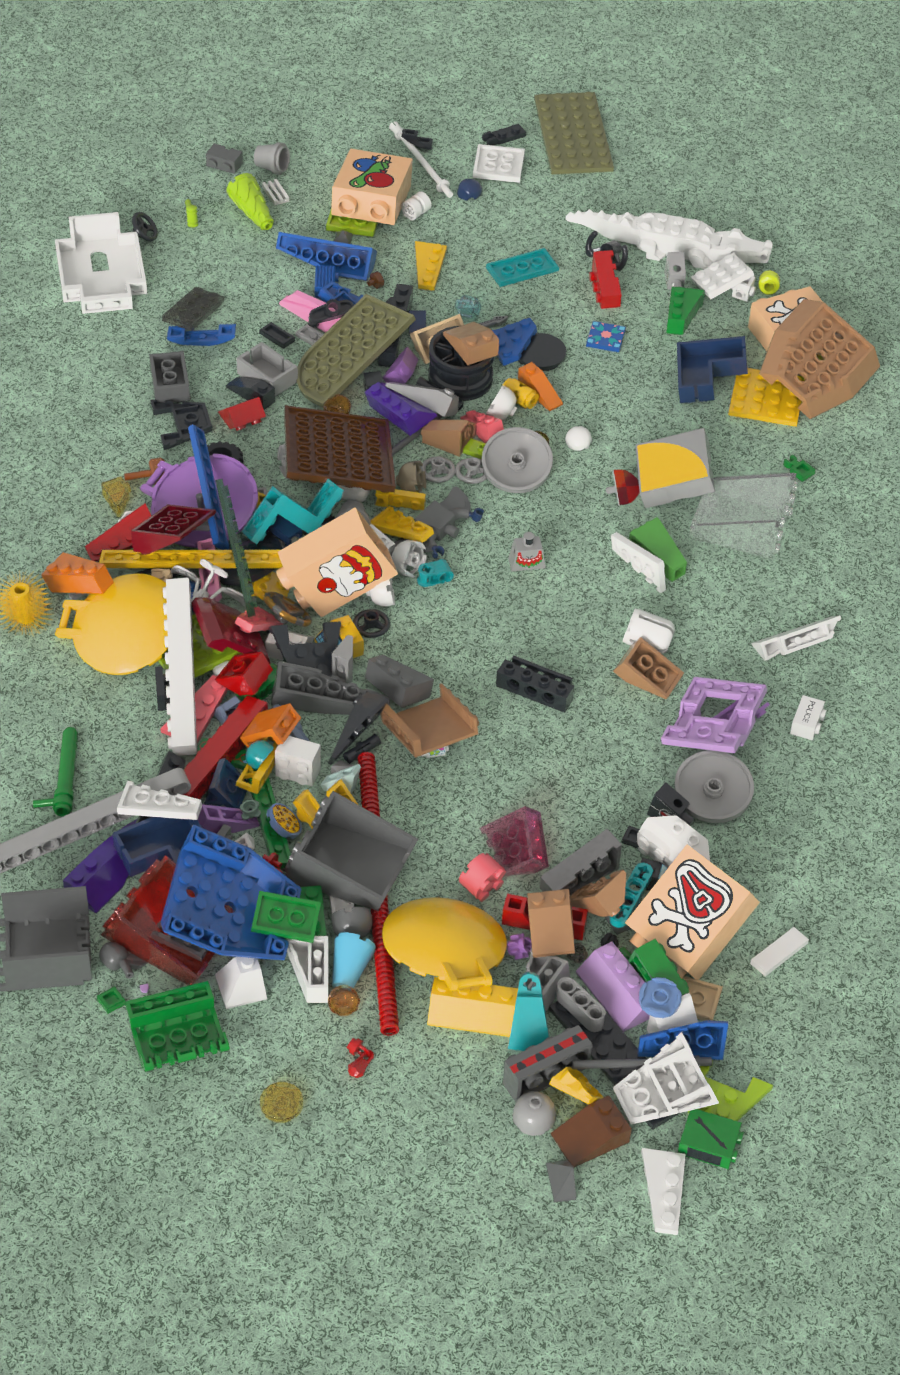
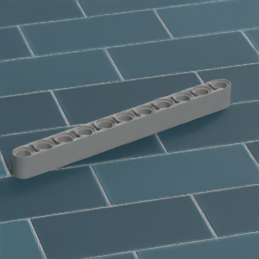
(81, 823)

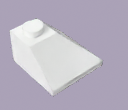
(241, 982)

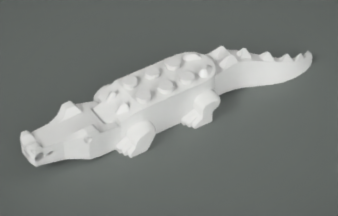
(667, 233)

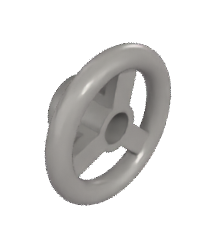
(438, 467)
(473, 467)

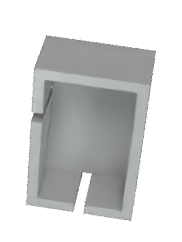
(268, 366)

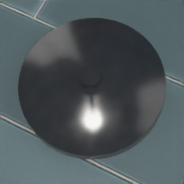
(268, 543)

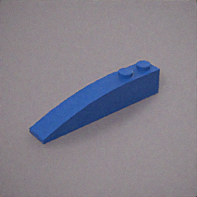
(349, 259)

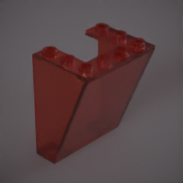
(138, 918)

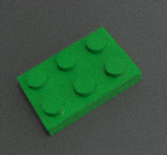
(286, 916)

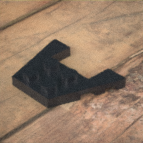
(184, 416)
(308, 654)

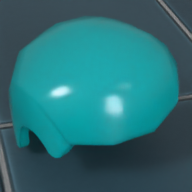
(257, 753)

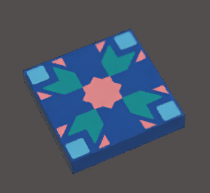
(606, 336)

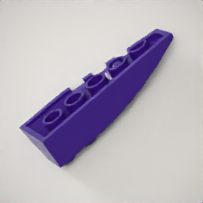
(100, 873)

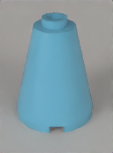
(350, 958)

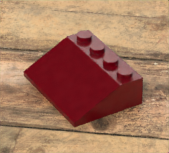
(167, 527)

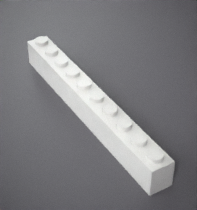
(181, 667)

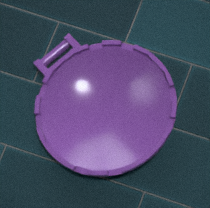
(181, 484)

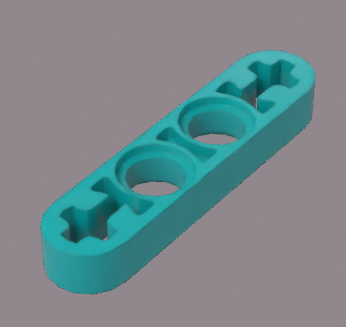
(633, 895)

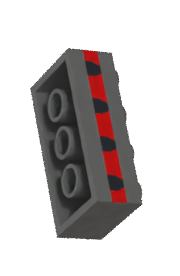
(539, 1063)

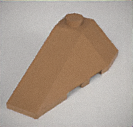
(603, 896)

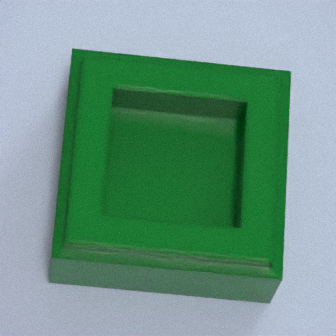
(111, 1000)

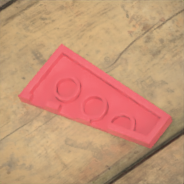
(259, 622)
(206, 702)

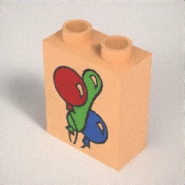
(371, 186)

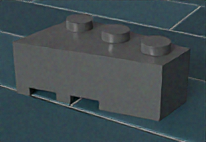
(398, 680)

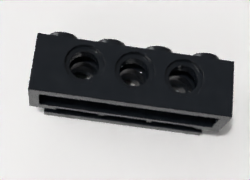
(544, 684)

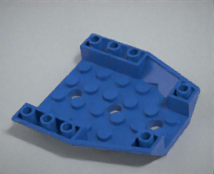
(223, 875)

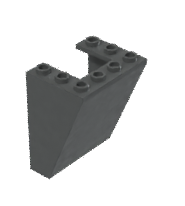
(350, 853)

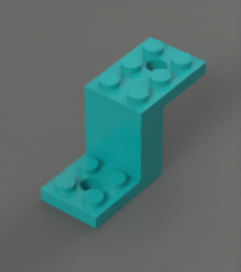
(307, 519)

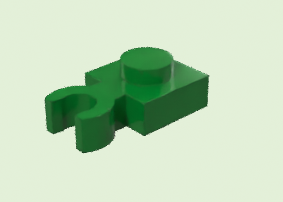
(802, 469)

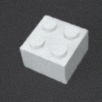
(298, 761)

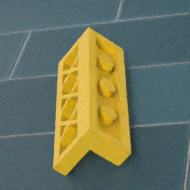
(259, 776)

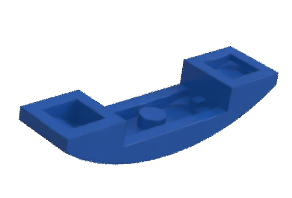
(201, 337)

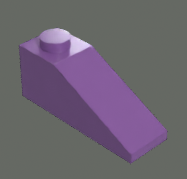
(402, 367)
(214, 817)

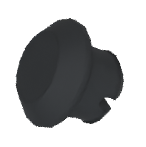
(609, 938)

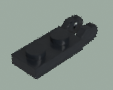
(504, 135)

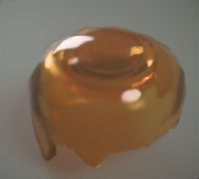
(338, 404)
(343, 1000)

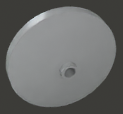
(517, 460)
(715, 786)

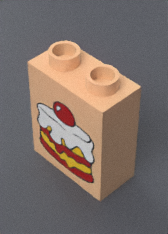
(335, 563)

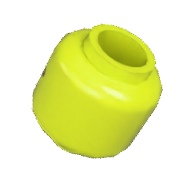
(769, 282)

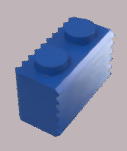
(324, 276)

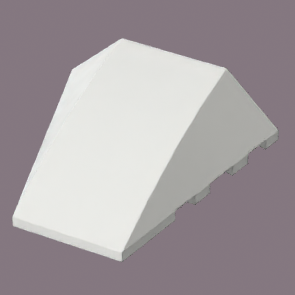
(665, 1085)

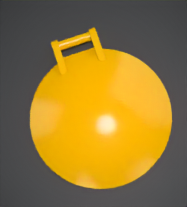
(121, 627)
(445, 940)

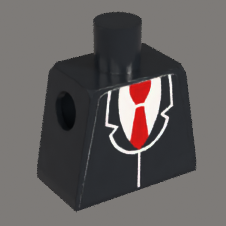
(670, 803)

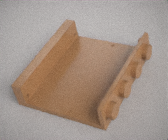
(431, 723)

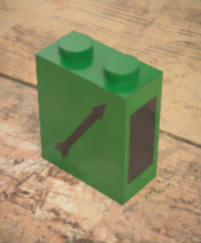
(711, 1138)

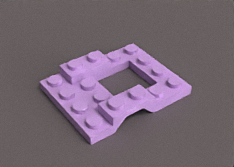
(715, 733)

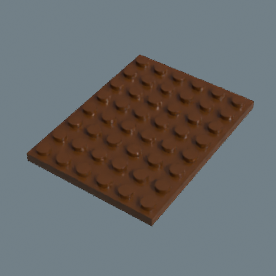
(338, 448)

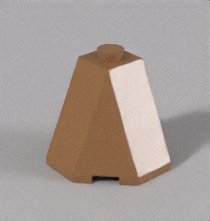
(448, 434)

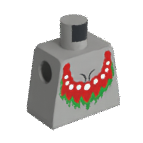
(526, 553)

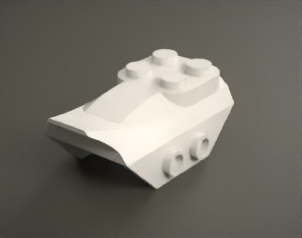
(667, 836)

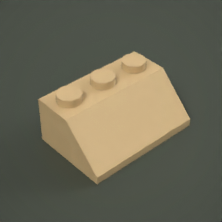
(422, 337)

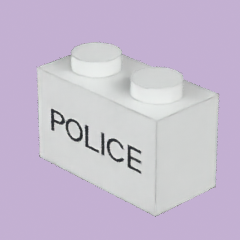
(807, 718)

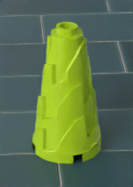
(247, 196)

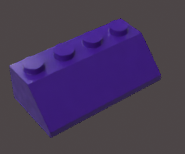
(398, 409)

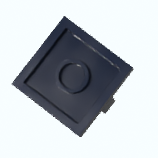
(223, 787)

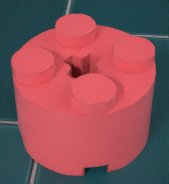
(482, 876)

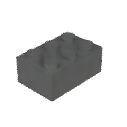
(169, 377)

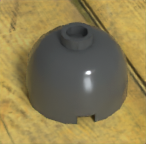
(356, 922)

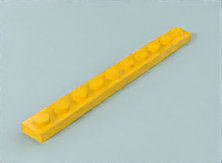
(187, 558)

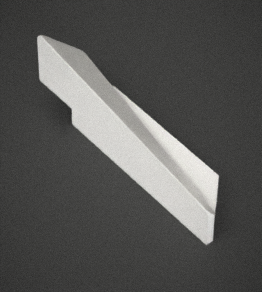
(796, 638)

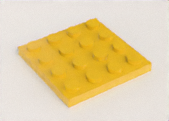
(761, 401)

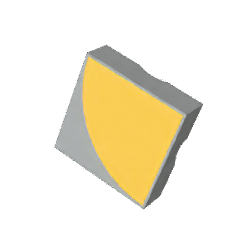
(674, 468)

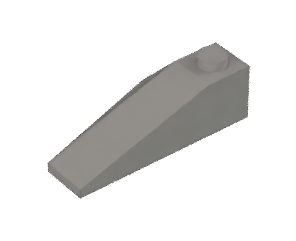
(435, 399)

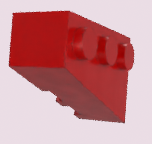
(604, 280)

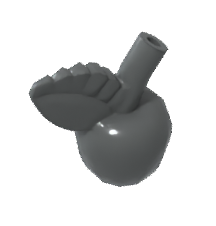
(116, 956)

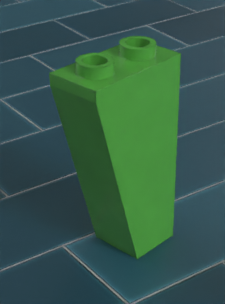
(656, 540)

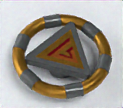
(287, 609)

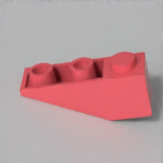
(485, 425)

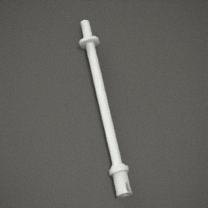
(442, 185)

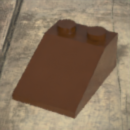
(592, 1132)

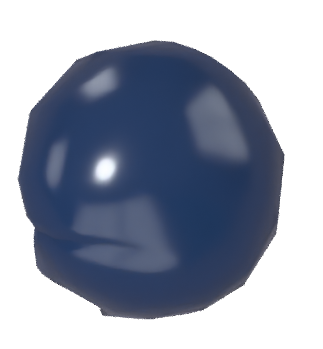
(469, 189)

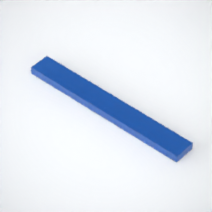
(208, 487)

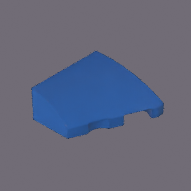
(336, 292)

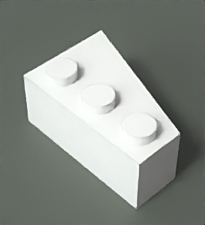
(311, 967)

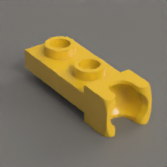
(401, 498)

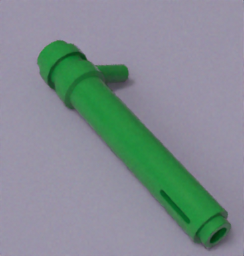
(64, 794)

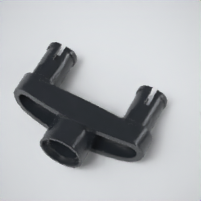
(323, 314)

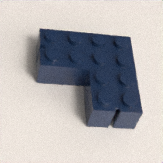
(705, 359)
(151, 840)

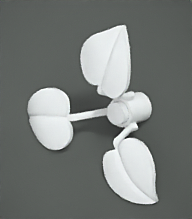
(202, 592)

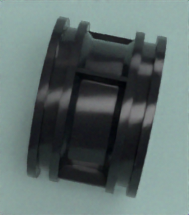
(451, 371)

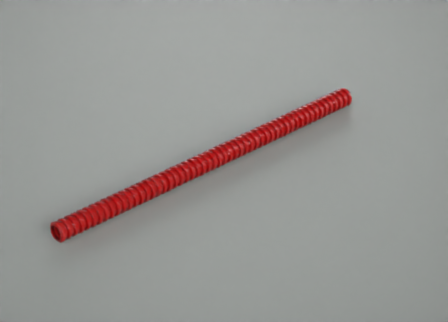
(383, 960)

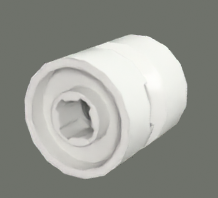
(416, 205)

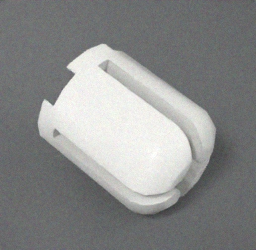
(650, 627)

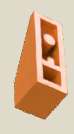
(536, 379)

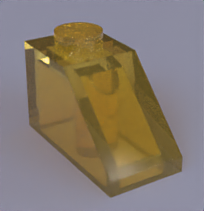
(116, 494)

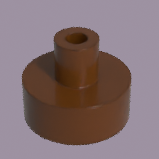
(376, 280)

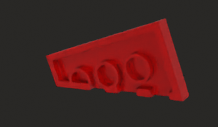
(119, 535)

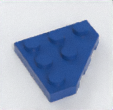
(514, 339)

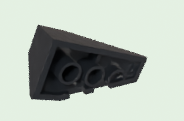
(363, 714)

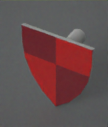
(625, 486)

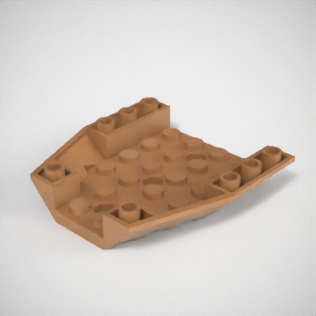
(827, 382)

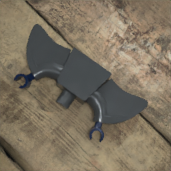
(442, 519)

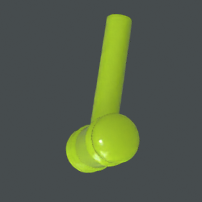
(191, 214)

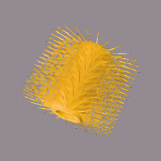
(23, 603)

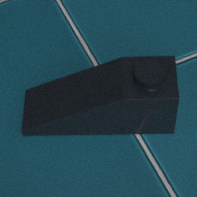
(252, 388)

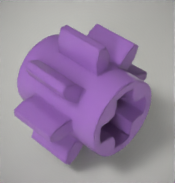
(519, 946)

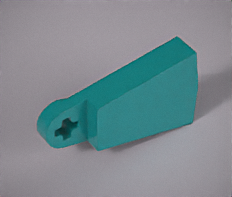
(529, 1017)

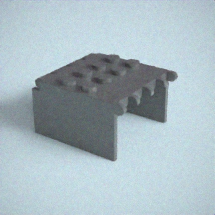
(45, 939)

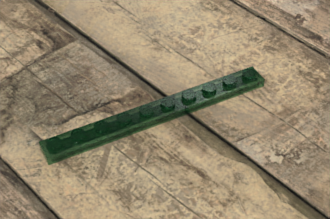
(238, 551)

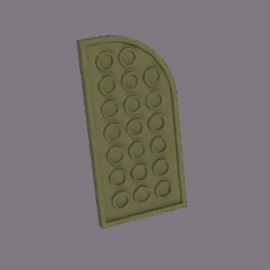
(349, 348)

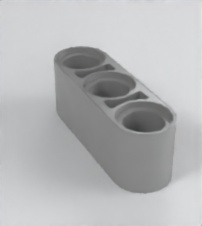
(571, 995)

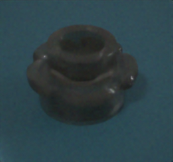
(581, 950)

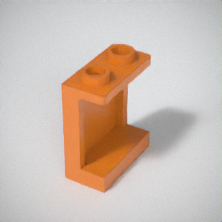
(273, 722)

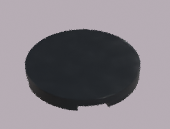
(544, 351)

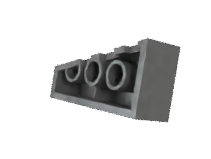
(585, 865)

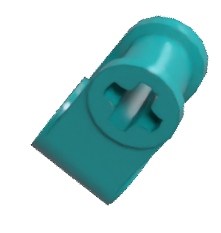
(435, 572)

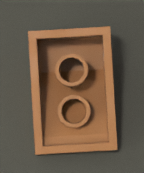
(473, 342)
(648, 669)
(551, 923)

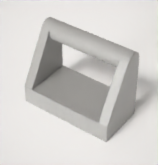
(343, 660)

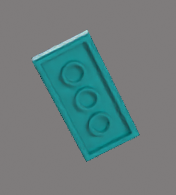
(522, 267)

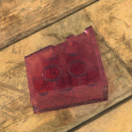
(518, 842)

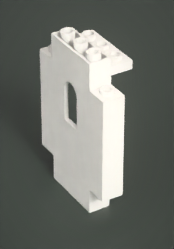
(100, 289)

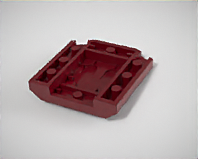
(220, 630)

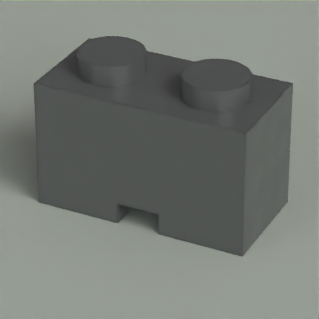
(224, 159)

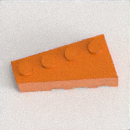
(76, 575)

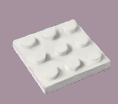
(498, 163)
(722, 275)

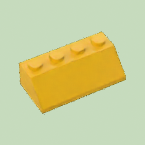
(473, 1008)

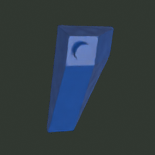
(704, 1039)

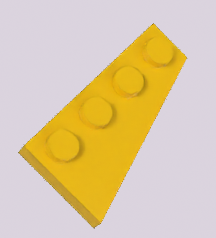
(429, 263)
(398, 525)

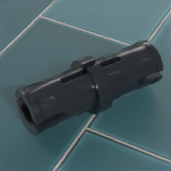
(353, 753)

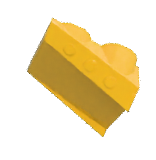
(575, 1084)

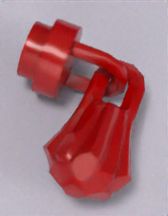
(358, 1067)

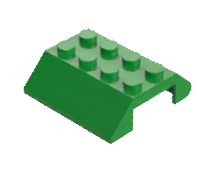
(175, 1026)

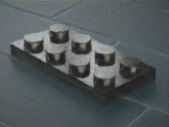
(193, 308)

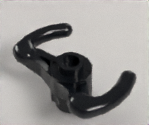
(612, 245)

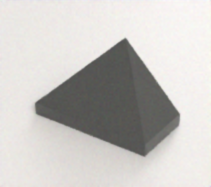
(561, 1180)

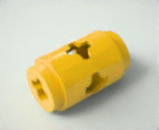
(525, 396)

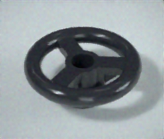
(142, 227)
(371, 620)

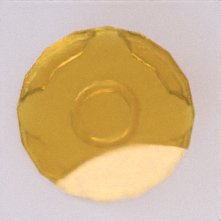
(281, 1102)

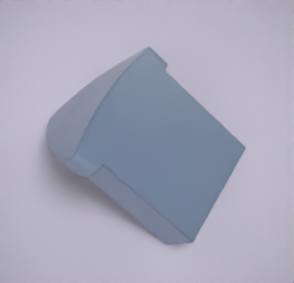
(222, 711)

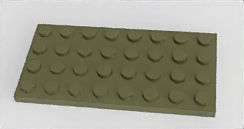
(573, 133)

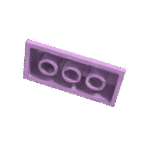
(614, 985)

